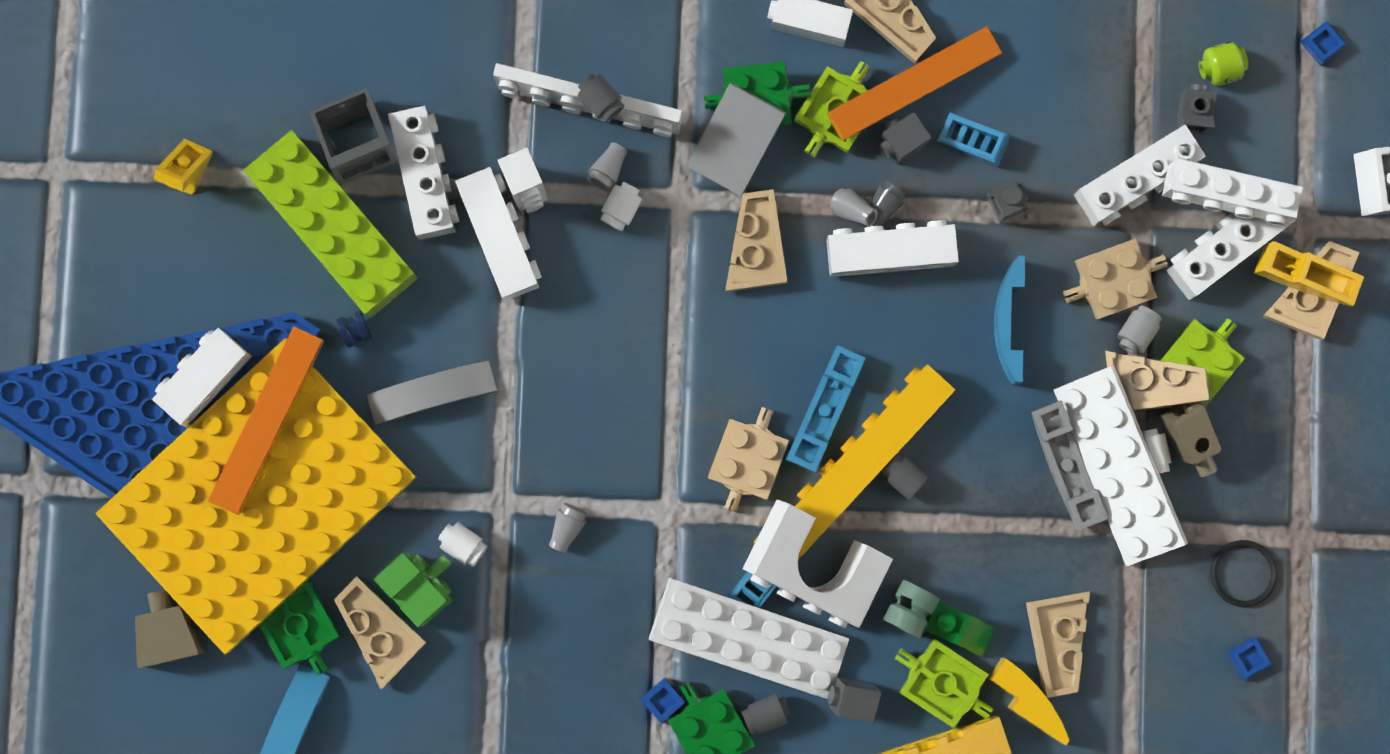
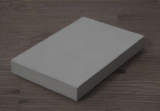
(736, 139)

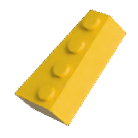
(978, 737)

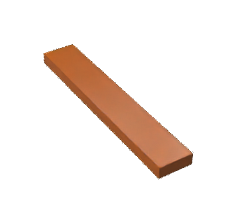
(914, 83)
(266, 421)

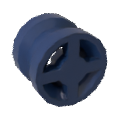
(354, 329)

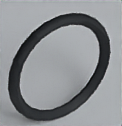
(1245, 543)

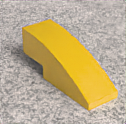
(1308, 273)
(1028, 700)

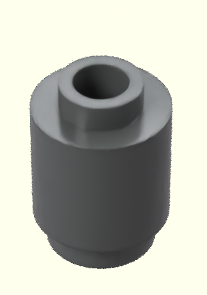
(600, 97)
(906, 477)
(766, 714)

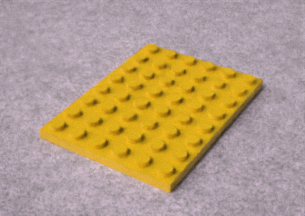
(308, 501)

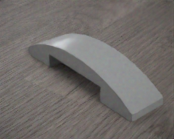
(431, 392)
(1067, 465)

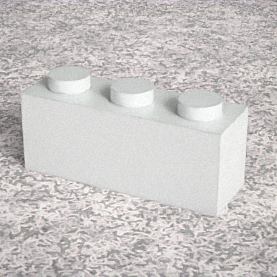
(523, 180)
(201, 377)

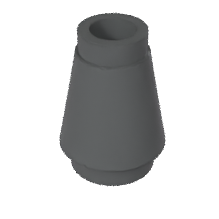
(887, 201)

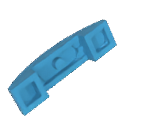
(1010, 359)
(825, 408)
(295, 712)

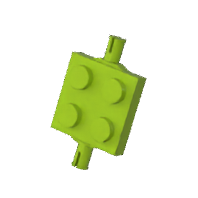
(829, 93)
(1206, 350)
(943, 683)

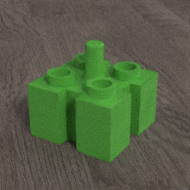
(416, 586)

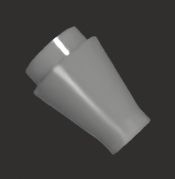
(606, 169)
(851, 206)
(567, 526)

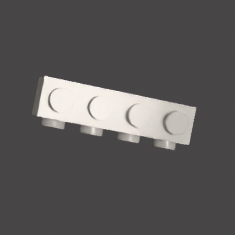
(422, 172)
(1136, 177)
(1232, 191)
(497, 233)
(892, 250)
(1220, 252)

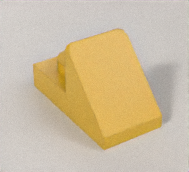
(184, 166)

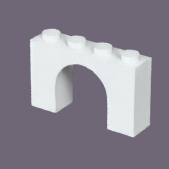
(811, 20)
(776, 562)

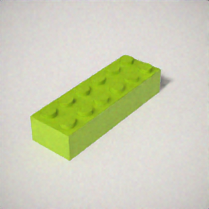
(330, 224)

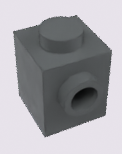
(903, 137)
(854, 699)

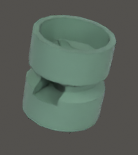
(911, 609)

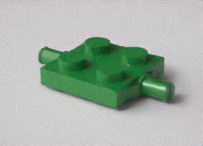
(765, 81)
(300, 629)
(710, 724)

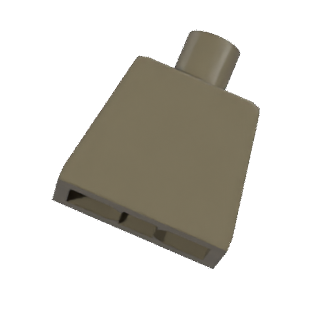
(1192, 436)
(165, 633)

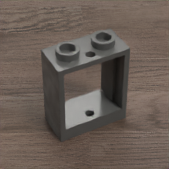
(363, 158)

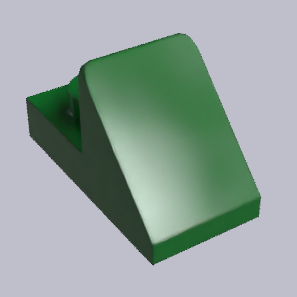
(959, 629)

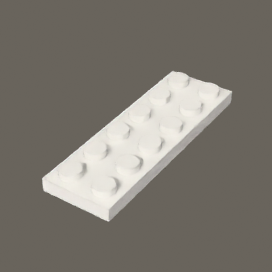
(552, 90)
(1121, 466)
(748, 638)

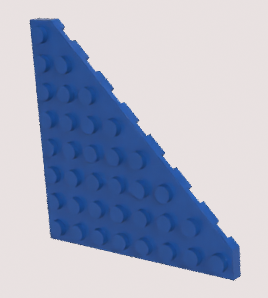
(99, 407)

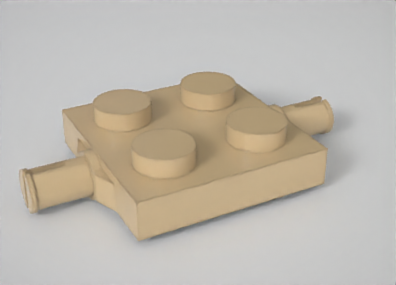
(1115, 279)
(748, 459)

